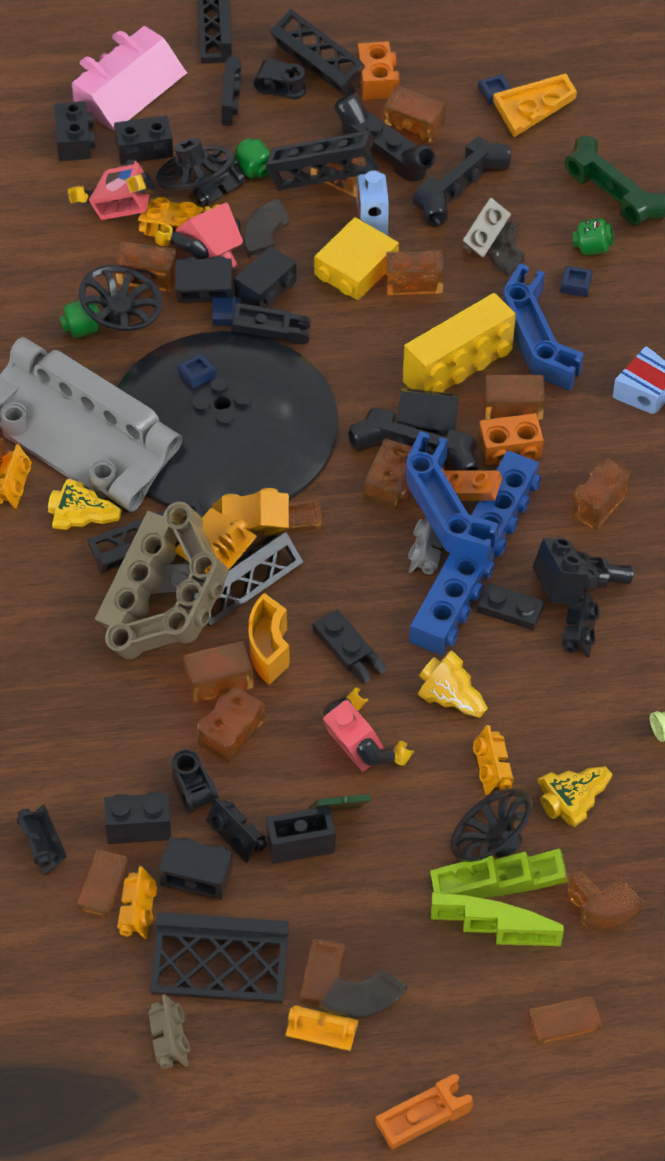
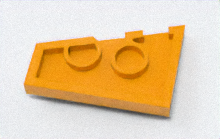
(533, 102)

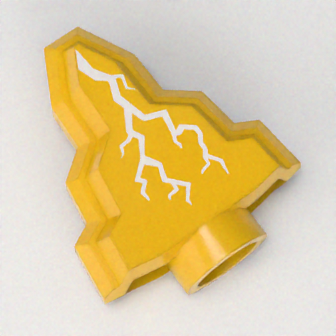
(450, 686)

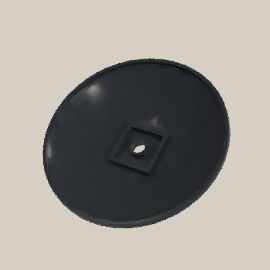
(269, 437)

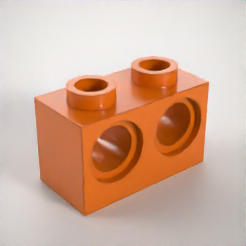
(378, 76)
(514, 433)

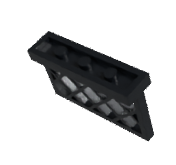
(216, 930)

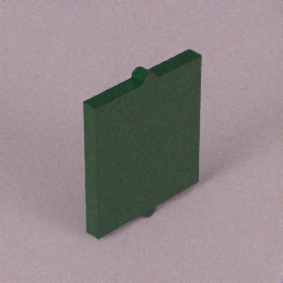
(343, 802)

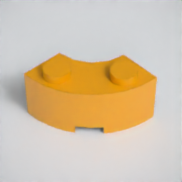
(260, 511)
(266, 646)

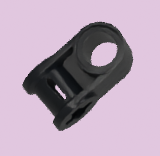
(278, 78)
(194, 785)

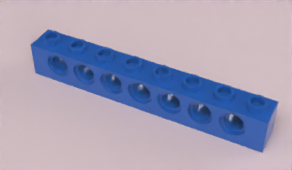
(427, 631)

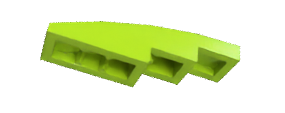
(501, 876)
(509, 922)

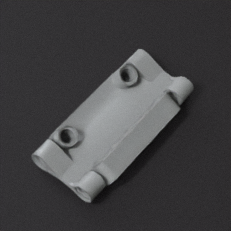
(82, 424)

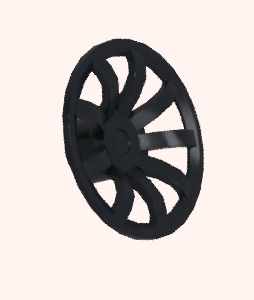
(192, 155)
(118, 304)
(500, 833)

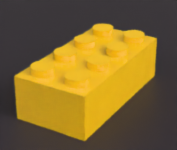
(460, 346)

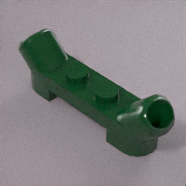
(635, 203)

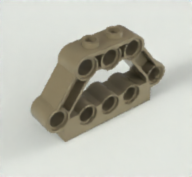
(140, 558)

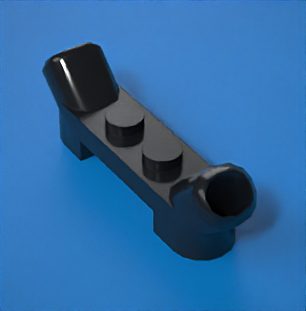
(480, 156)
(408, 158)
(381, 425)

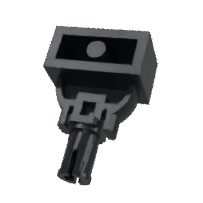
(569, 572)

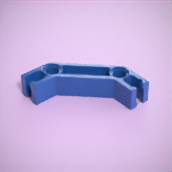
(534, 336)
(452, 524)

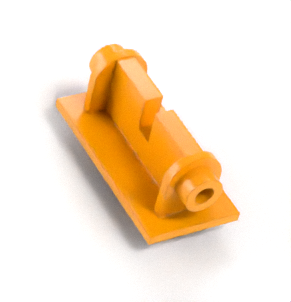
(15, 469)
(489, 749)
(140, 891)
(321, 1027)

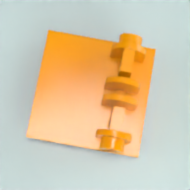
(163, 212)
(227, 538)

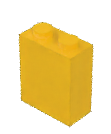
(354, 258)

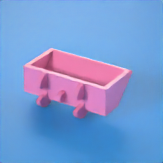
(127, 76)

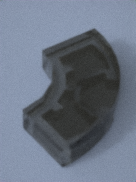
(263, 226)
(504, 251)
(364, 997)

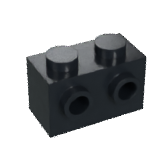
(73, 132)
(141, 141)
(265, 278)
(204, 279)
(428, 410)
(137, 818)
(300, 834)
(196, 867)

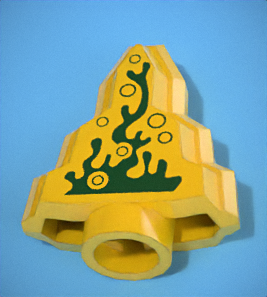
(79, 507)
(572, 793)

